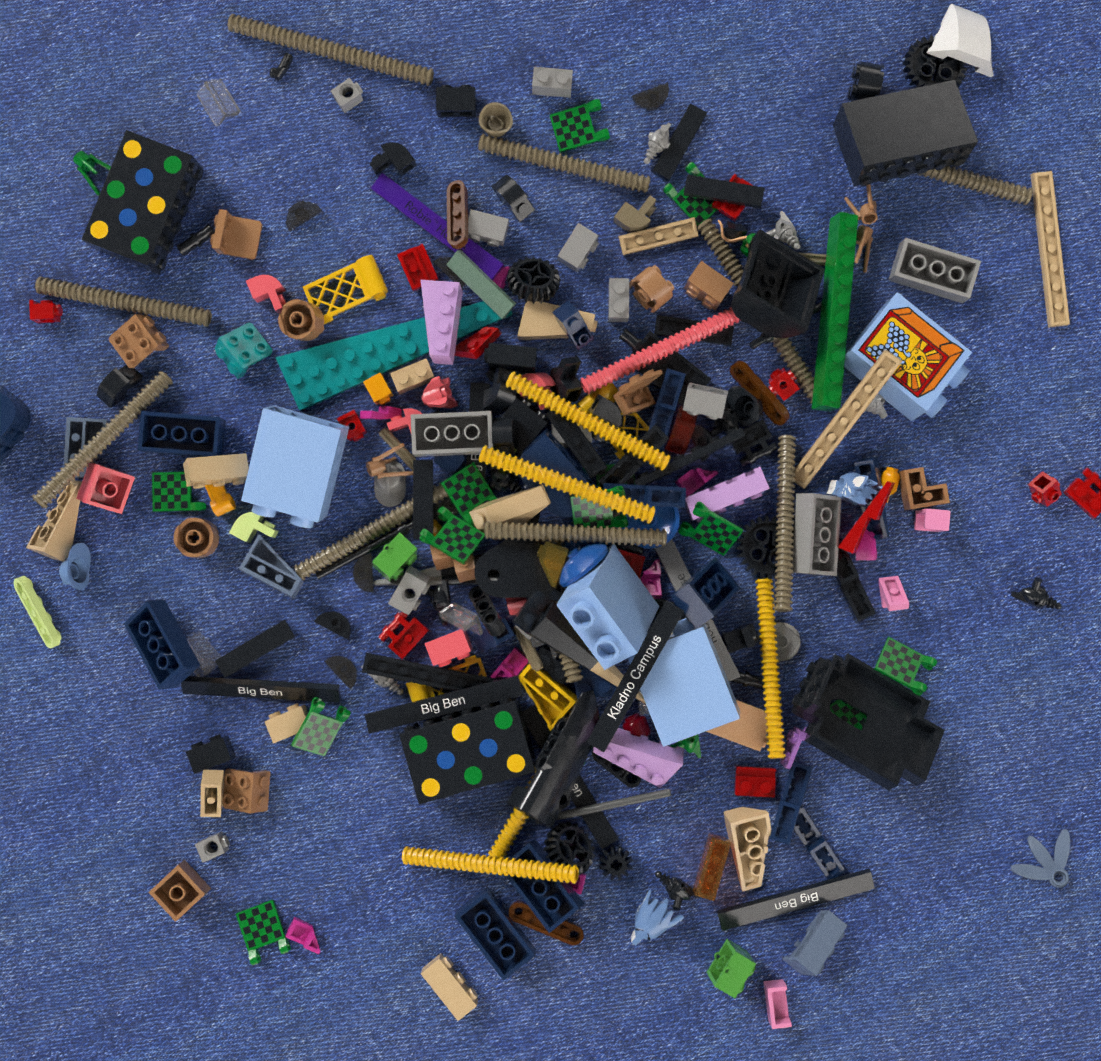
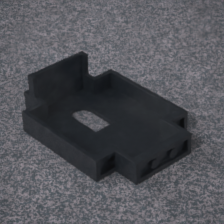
(895, 734)

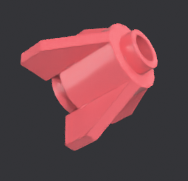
(438, 394)

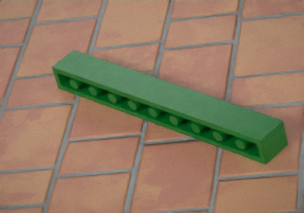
(835, 312)

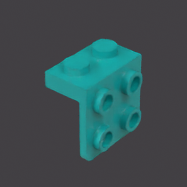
(242, 349)

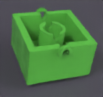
(392, 561)
(731, 969)

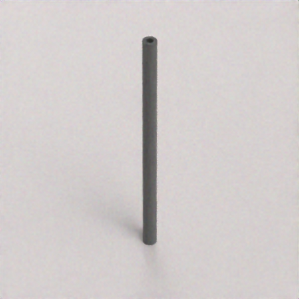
(614, 804)

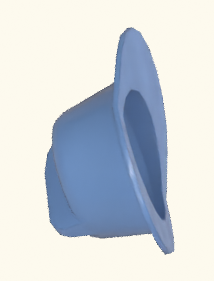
(76, 567)

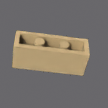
(216, 470)
(450, 986)

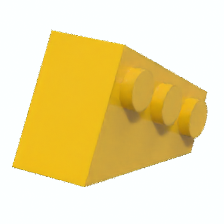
(548, 695)

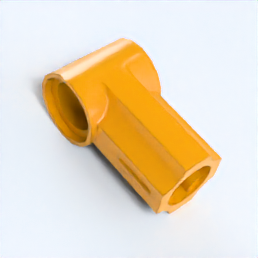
(221, 500)

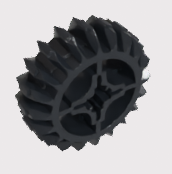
(533, 280)
(575, 846)

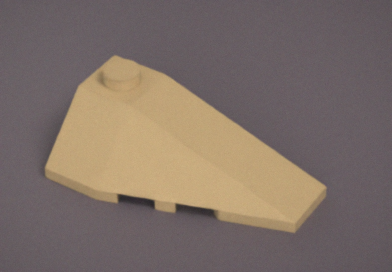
(512, 508)
(57, 533)
(749, 834)

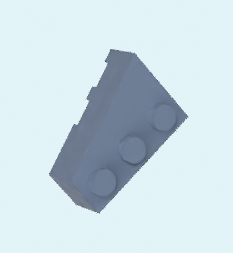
(77, 435)
(269, 568)
(817, 944)

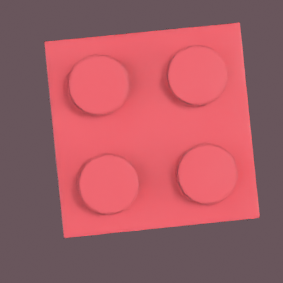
(105, 488)
(448, 647)

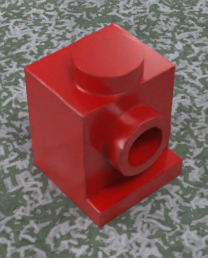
(45, 311)
(353, 417)

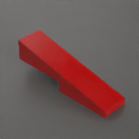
(874, 511)

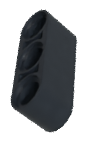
(486, 611)
(620, 773)

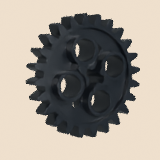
(917, 62)
(750, 542)

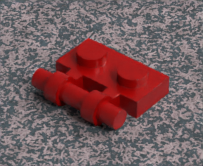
(1083, 495)
(407, 638)

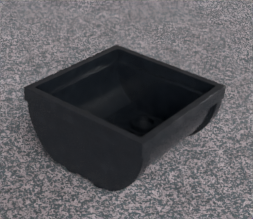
(776, 288)

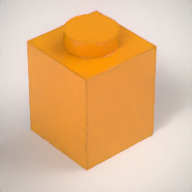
(378, 389)

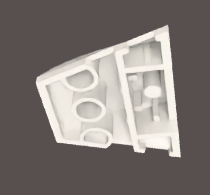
(964, 38)

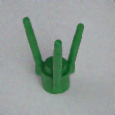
(85, 164)

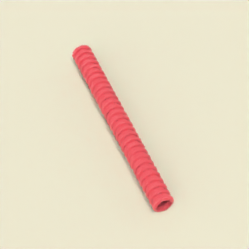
(659, 350)

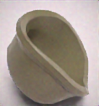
(495, 119)

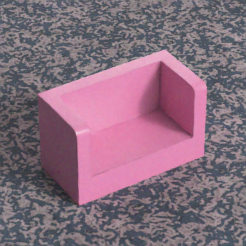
(932, 520)
(777, 1004)

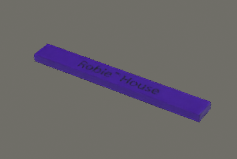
(432, 223)

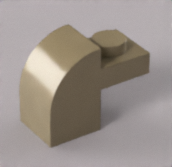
(635, 220)

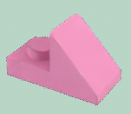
(893, 594)

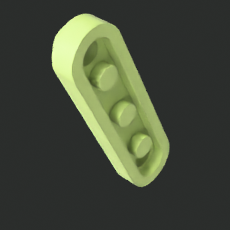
(36, 611)

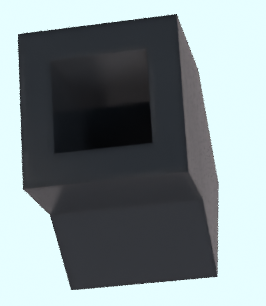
(734, 230)

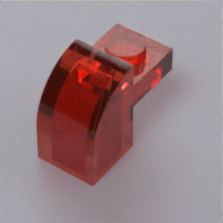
(681, 432)

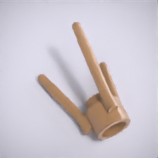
(868, 211)
(863, 239)
(377, 465)

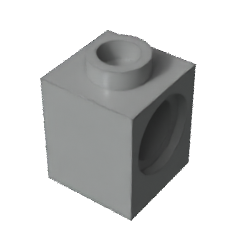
(350, 102)
(205, 850)

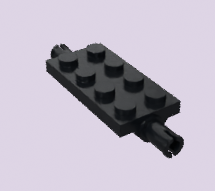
(673, 362)

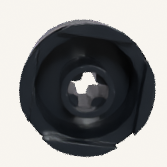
(867, 81)

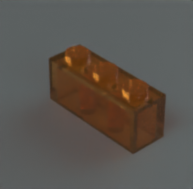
(711, 866)

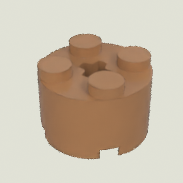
(651, 288)
(310, 316)
(200, 548)

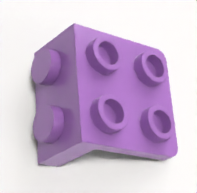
(794, 740)

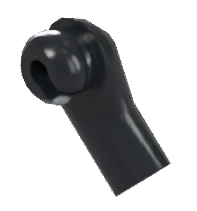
(283, 67)

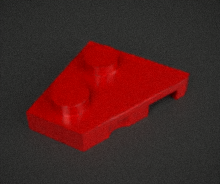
(476, 343)

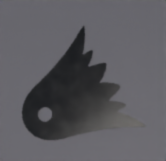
(517, 567)

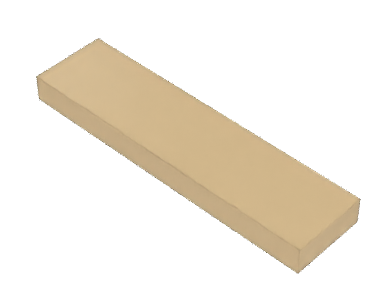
(658, 236)

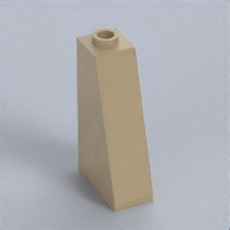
(540, 323)

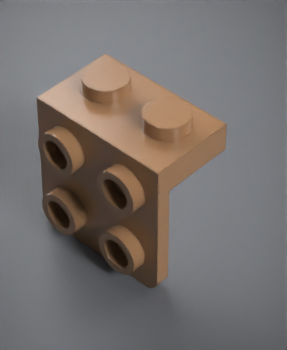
(236, 235)
(137, 339)
(635, 394)
(246, 790)

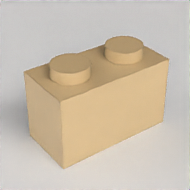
(412, 376)
(286, 724)
(212, 793)

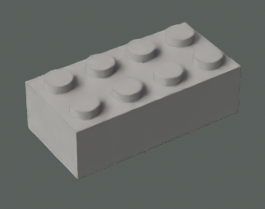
(934, 270)
(451, 433)
(816, 534)

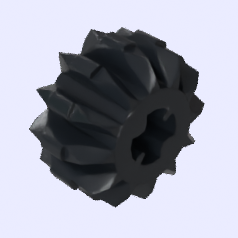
(610, 868)

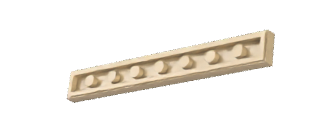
(1050, 249)
(846, 417)

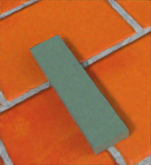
(481, 284)

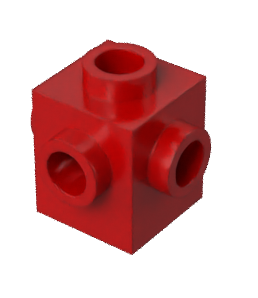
(783, 390)
(1045, 489)

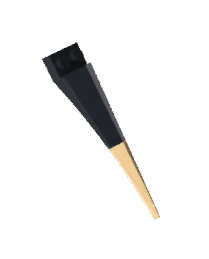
(547, 624)

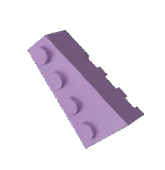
(442, 314)
(728, 493)
(643, 757)

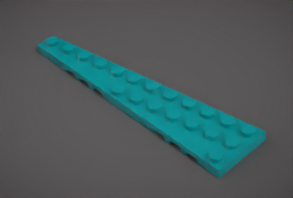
(346, 363)

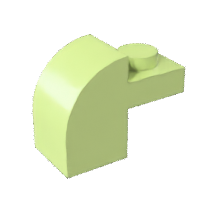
(248, 524)

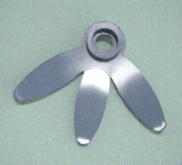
(1050, 867)

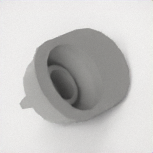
(390, 490)

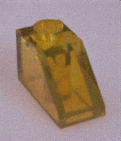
(552, 560)

